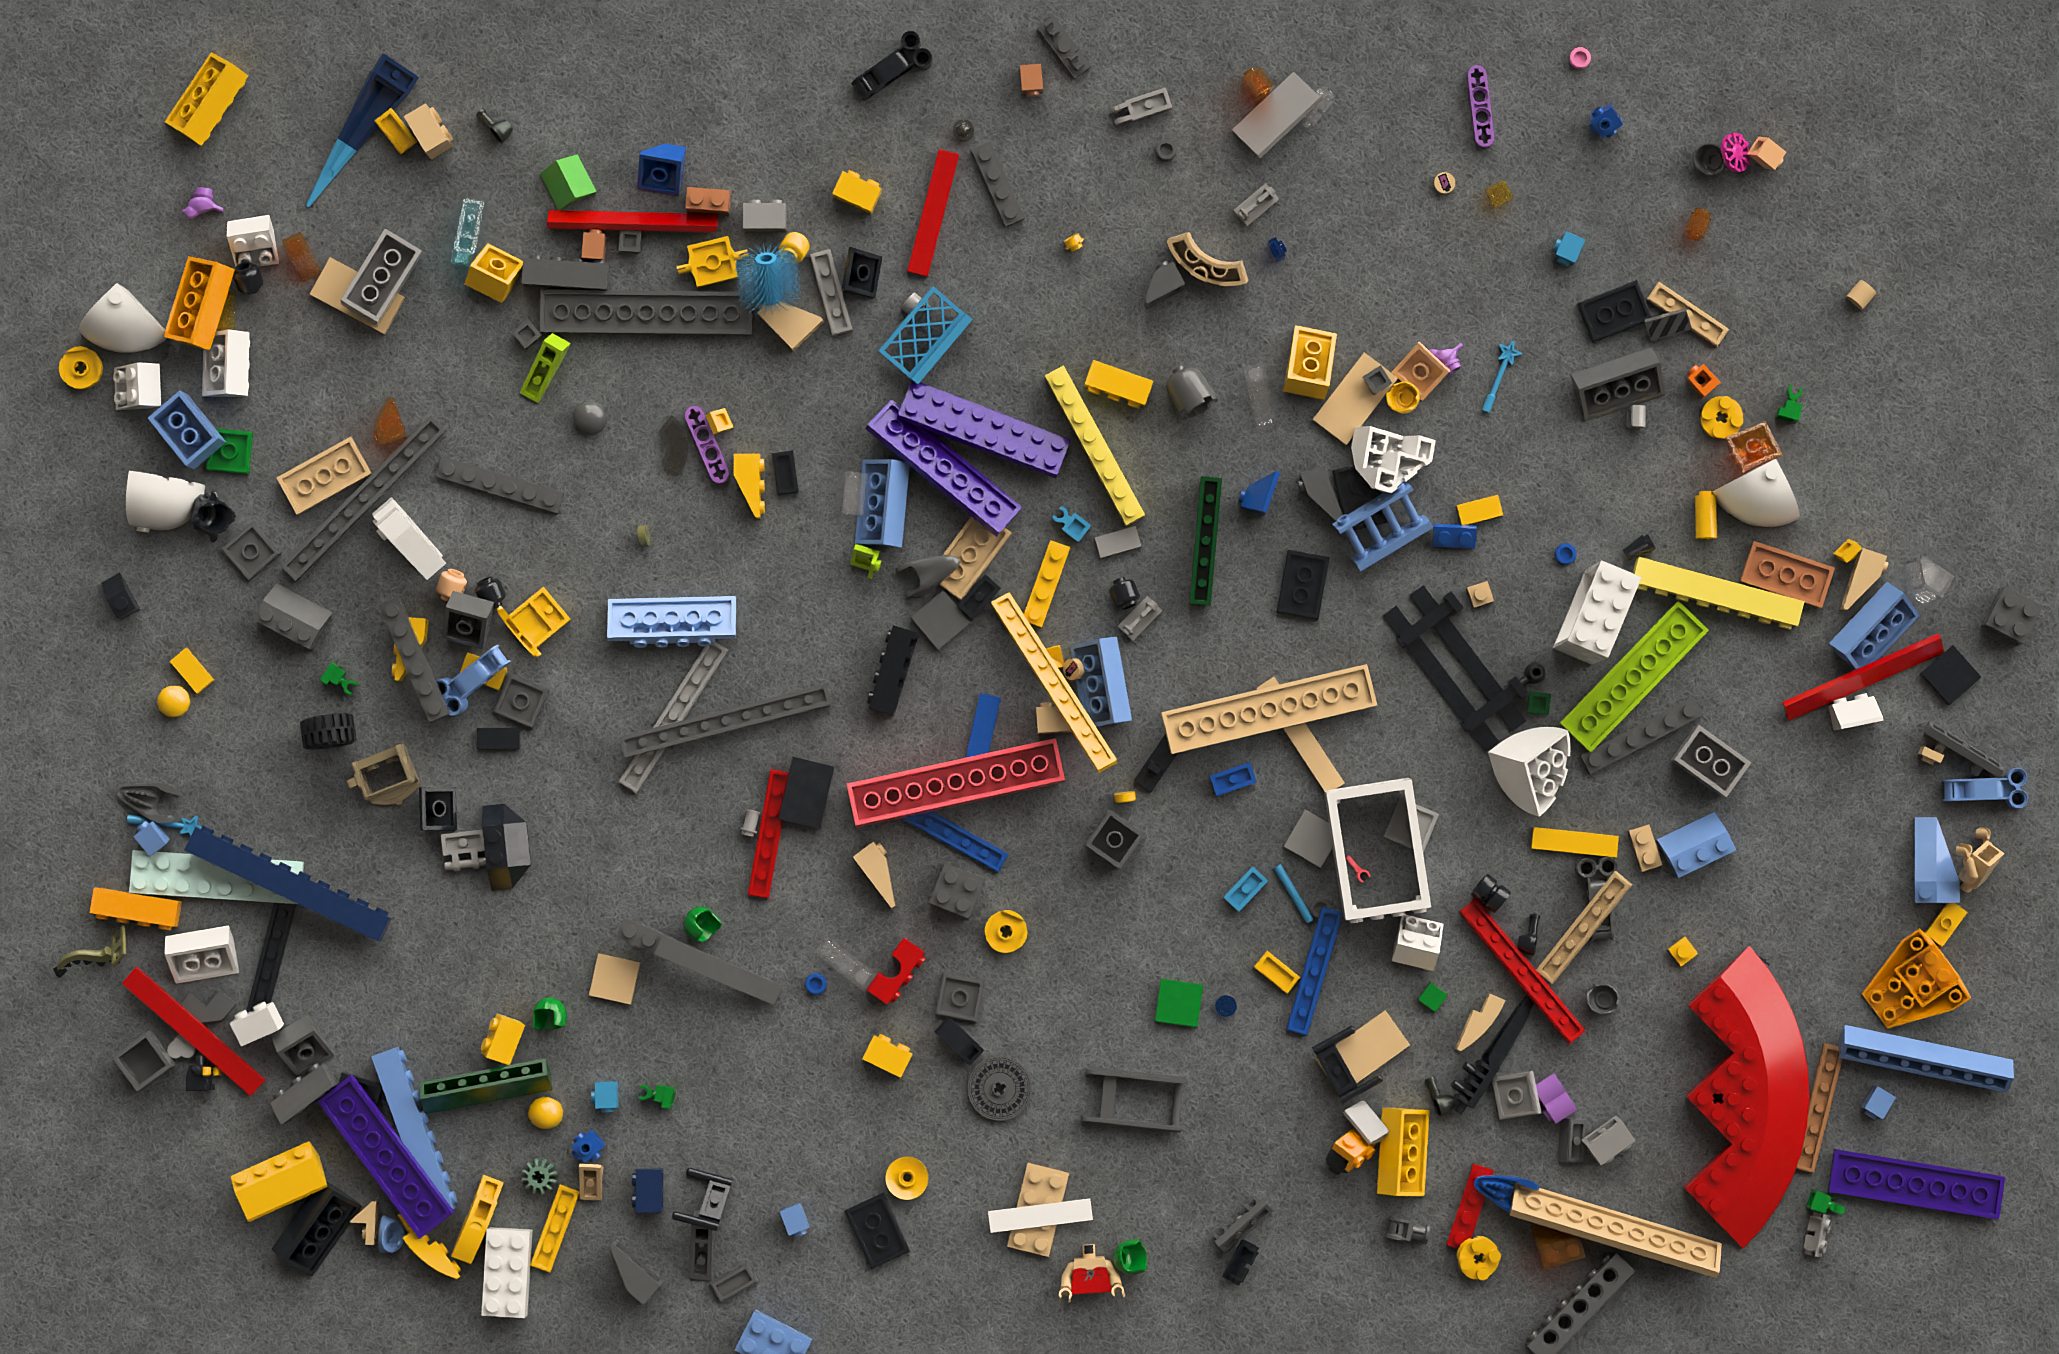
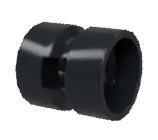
(1490, 893)

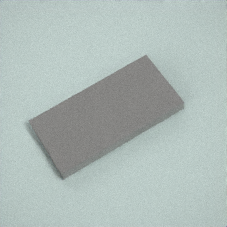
(1276, 114)

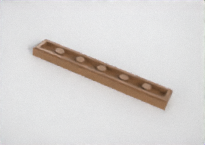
(1819, 1105)

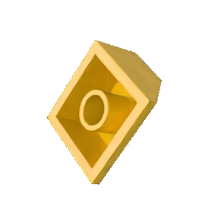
(494, 273)

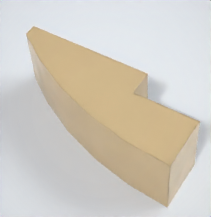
(1480, 1021)

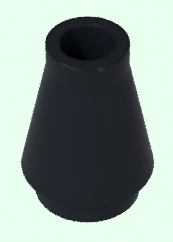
(1641, 546)

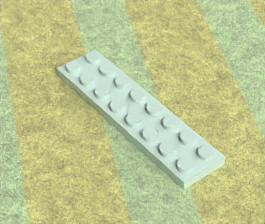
(194, 877)

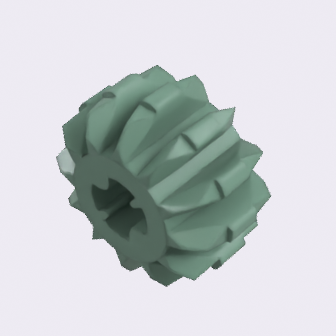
(536, 1182)

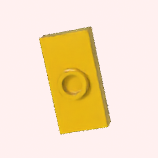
(1945, 923)

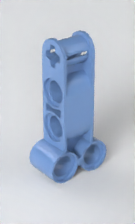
(472, 678)
(1987, 789)

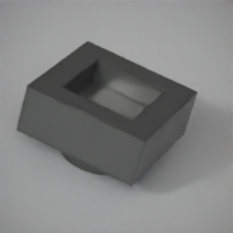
(630, 241)
(527, 334)
(1377, 380)

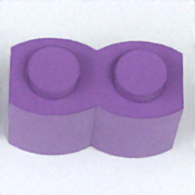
(1554, 1099)

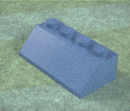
(883, 503)
(1875, 627)
(1103, 683)

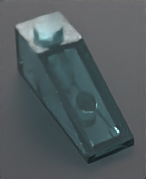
(467, 232)

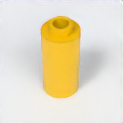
(1705, 515)

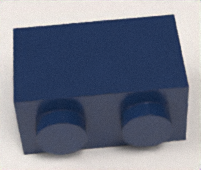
(648, 1190)

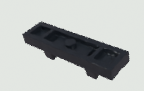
(1152, 773)

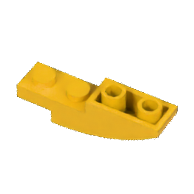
(477, 1219)
(432, 1255)

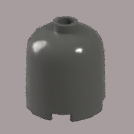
(1190, 391)

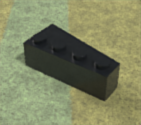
(893, 670)

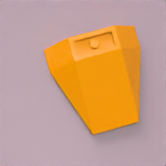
(1915, 983)

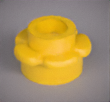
(1073, 242)

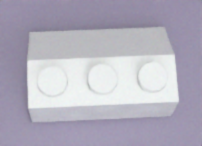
(226, 365)
(201, 954)

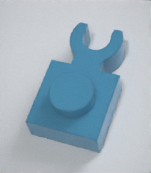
(1074, 526)

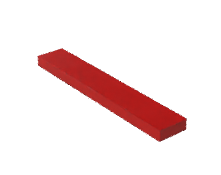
(933, 213)
(768, 836)

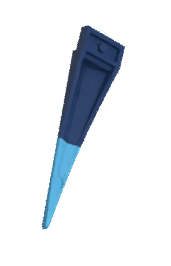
(383, 89)

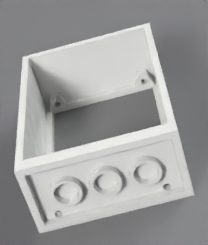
(1597, 612)
(1350, 911)

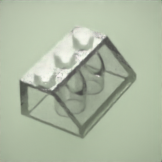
(1927, 579)

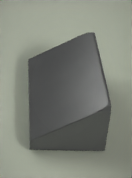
(1570, 1140)

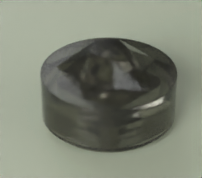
(963, 130)

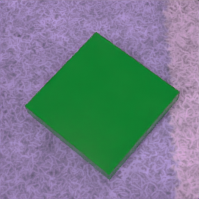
(234, 454)
(1179, 1002)

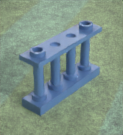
(1382, 546)

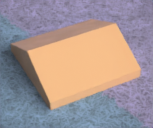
(1421, 370)

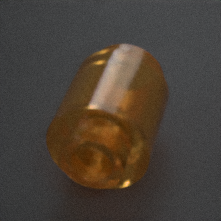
(1698, 224)

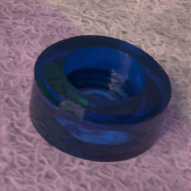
(1226, 1005)

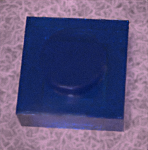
(1277, 248)

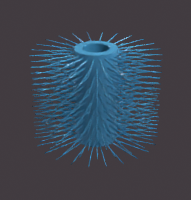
(767, 277)

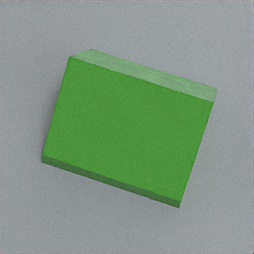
(567, 181)

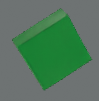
(1432, 997)

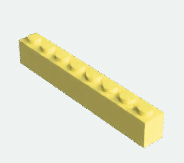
(1094, 446)
(1719, 593)

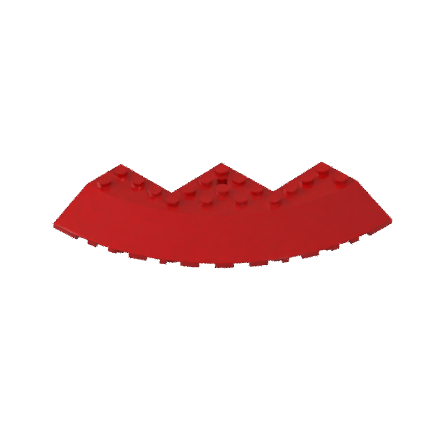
(1761, 1098)

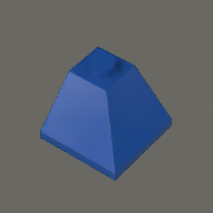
(661, 169)
(1259, 494)

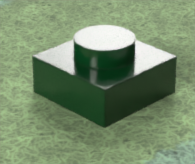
(1538, 703)

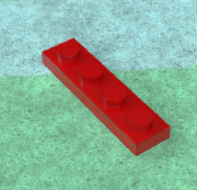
(1468, 1208)

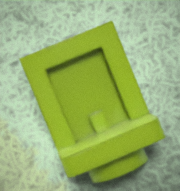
(866, 558)

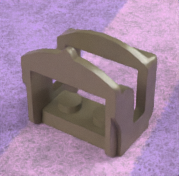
(391, 794)

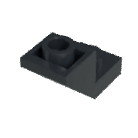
(959, 1041)

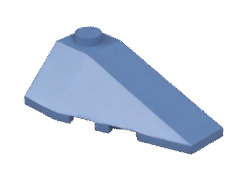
(1934, 869)

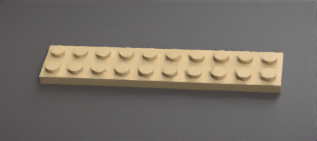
(1268, 709)
(1617, 1229)

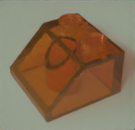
(1753, 447)
(1556, 1246)

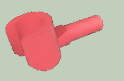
(1358, 870)

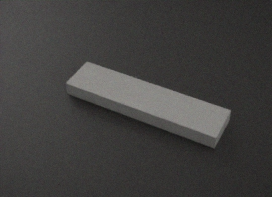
(831, 292)

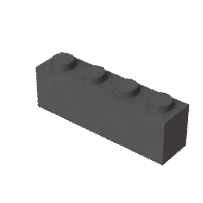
(565, 274)

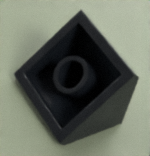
(861, 273)
(437, 808)

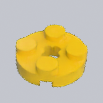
(71, 360)
(1722, 405)
(994, 935)
(1476, 1246)

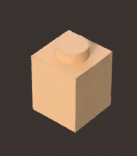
(1766, 153)

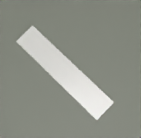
(1040, 1215)

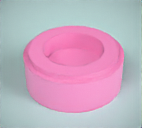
(1579, 58)

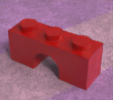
(887, 988)

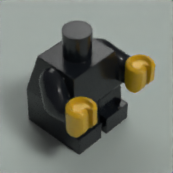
(200, 1076)

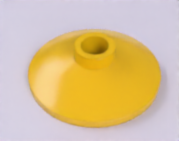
(904, 1189)

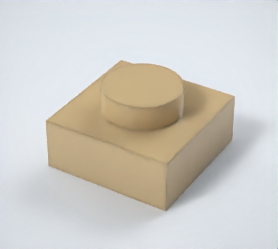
(1480, 594)
(1930, 756)

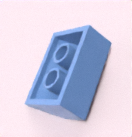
(1696, 845)

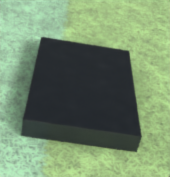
(1614, 311)
(1355, 492)
(1302, 584)
(806, 792)
(877, 1230)

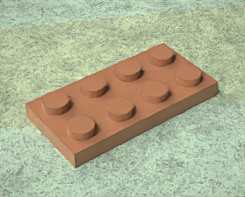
(1787, 574)

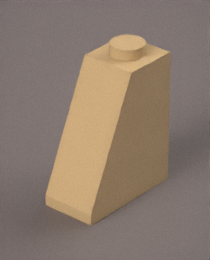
(791, 325)

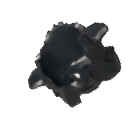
(211, 515)

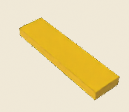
(1574, 842)
(555, 1228)

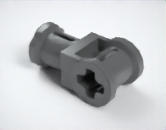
(1406, 1230)

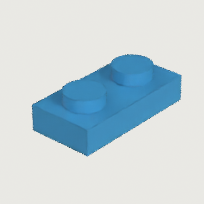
(1245, 888)

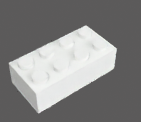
(507, 1272)

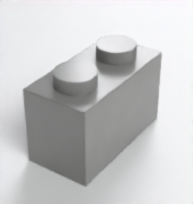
(764, 216)
(1608, 1140)

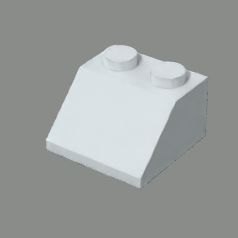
(1854, 713)

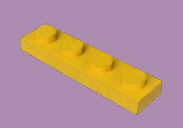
(1046, 583)

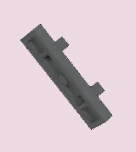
(1980, 760)

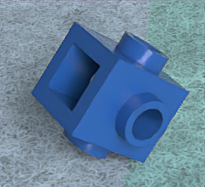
(1607, 114)
(594, 1142)

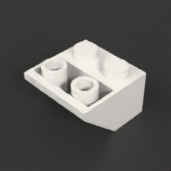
(252, 241)
(137, 386)
(1417, 942)

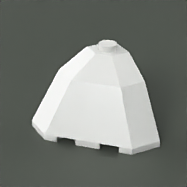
(1389, 458)

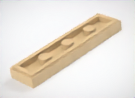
(1701, 323)

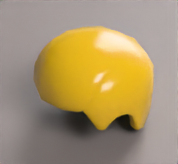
(1403, 397)
(173, 701)
(545, 1113)

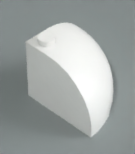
(121, 323)
(1760, 497)
(159, 502)
(1532, 766)

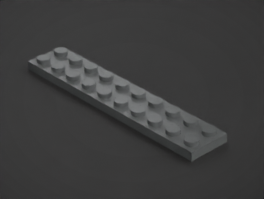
(645, 312)

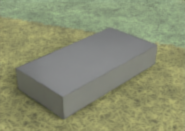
(1117, 542)

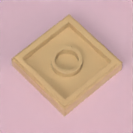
(614, 978)

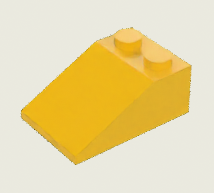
(1310, 362)

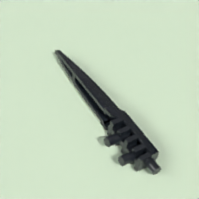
(1492, 1058)

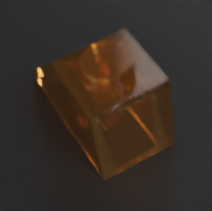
(1257, 84)
(301, 256)
(389, 425)

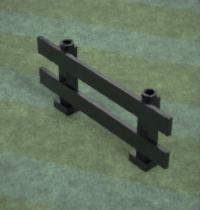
(1499, 699)

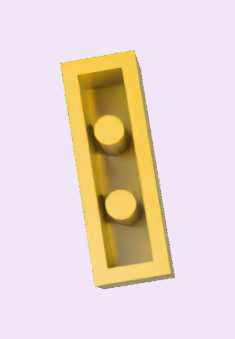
(1118, 384)

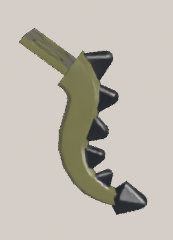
(98, 956)

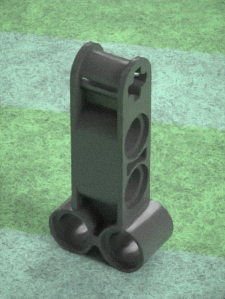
(1594, 882)

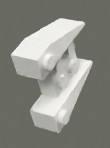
(407, 538)

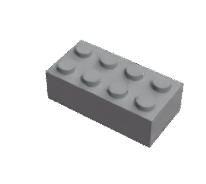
(381, 277)

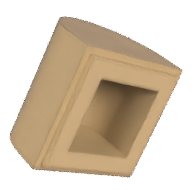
(1861, 294)

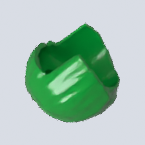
(701, 924)
(549, 1014)
(1130, 1257)

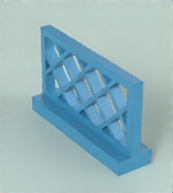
(938, 348)

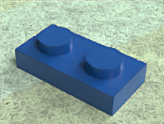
(1454, 536)
(1233, 779)

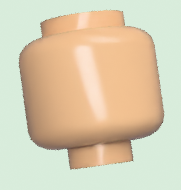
(450, 581)

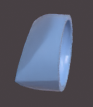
(390, 1235)

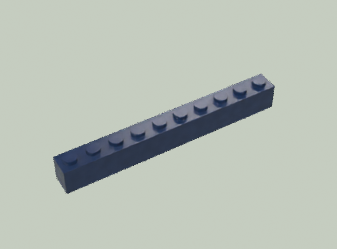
(287, 883)

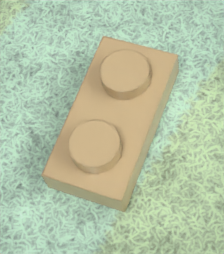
(1645, 847)

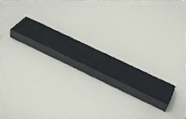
(271, 954)

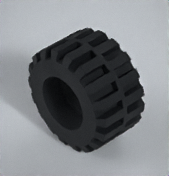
(328, 731)

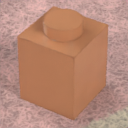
(1031, 80)
(593, 245)

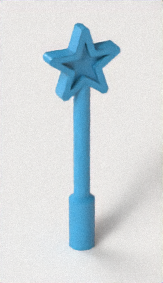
(1507, 356)
(187, 826)

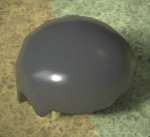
(1709, 159)
(590, 417)
(1603, 999)

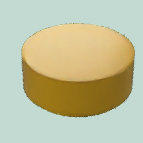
(1124, 797)

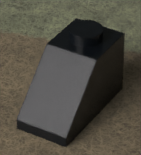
(120, 597)

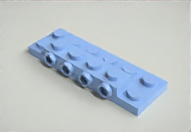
(671, 620)

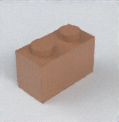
(708, 201)

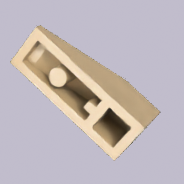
(1866, 570)
(876, 868)

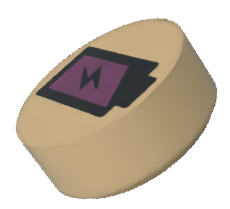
(1444, 183)
(1073, 669)

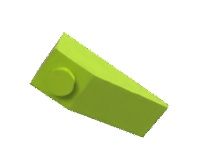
(544, 367)

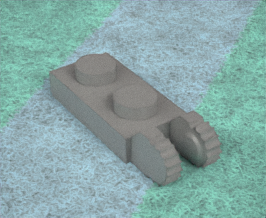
(1143, 106)

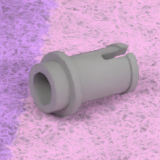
(750, 823)

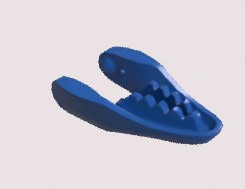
(1499, 1188)

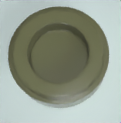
(643, 535)

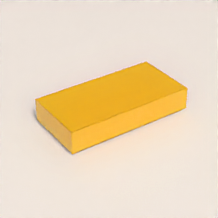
(396, 131)
(1479, 510)
(192, 670)
(1276, 972)

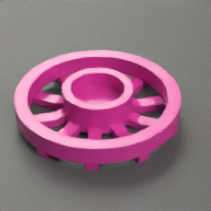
(1735, 152)

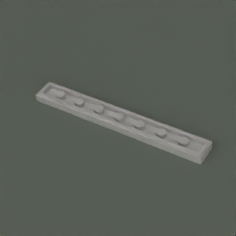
(676, 711)

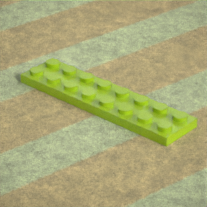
(1634, 676)

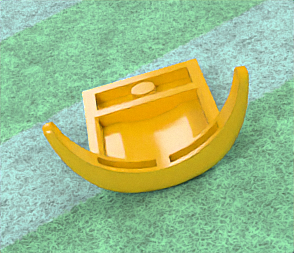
(535, 620)

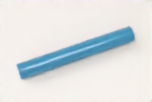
(1293, 893)

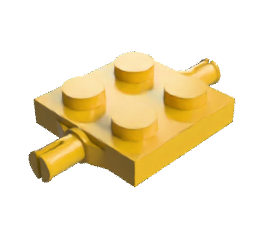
(712, 262)

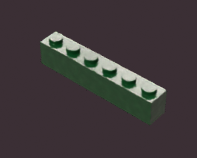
(1205, 541)
(485, 1086)

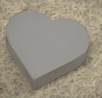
(181, 1047)

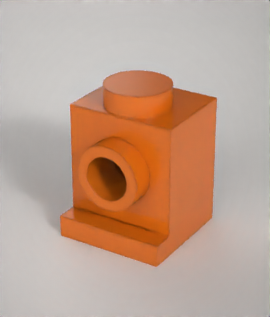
(1710, 380)

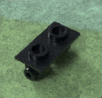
(1244, 1254)

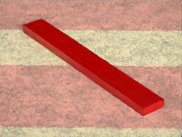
(632, 221)
(1863, 677)
(1522, 971)
(193, 1031)

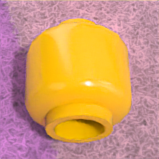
(797, 243)

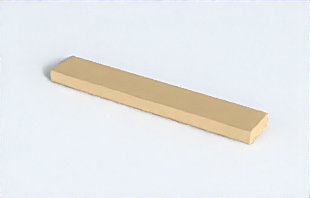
(1310, 751)
(1584, 927)

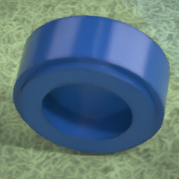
(1565, 554)
(815, 983)

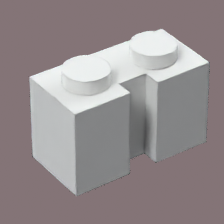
(257, 1023)

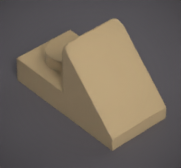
(590, 1181)
(369, 1216)

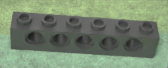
(1592, 1304)

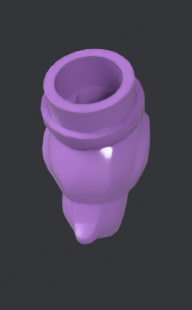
(201, 203)
(1448, 358)

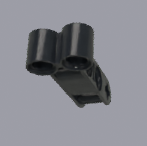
(892, 67)

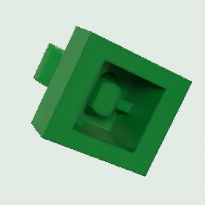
(1791, 410)
(336, 675)
(662, 1094)
(1821, 1202)

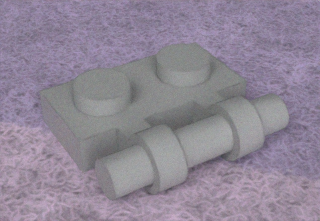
(461, 843)

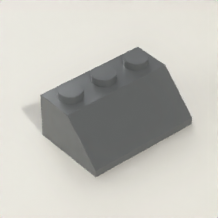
(293, 616)
(303, 1093)

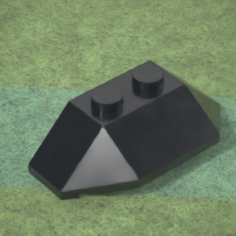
(505, 846)

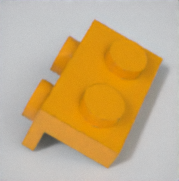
(1354, 1149)

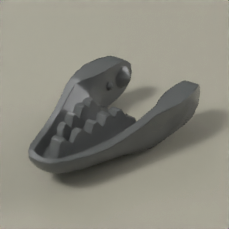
(931, 571)
(146, 798)

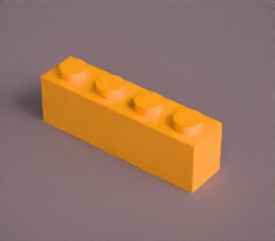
(135, 907)

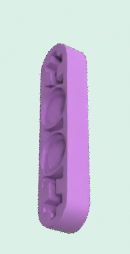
(1480, 106)
(710, 443)

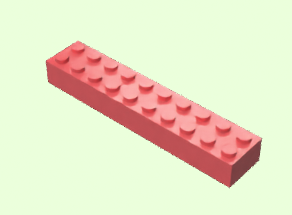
(956, 782)

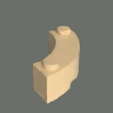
(1204, 266)

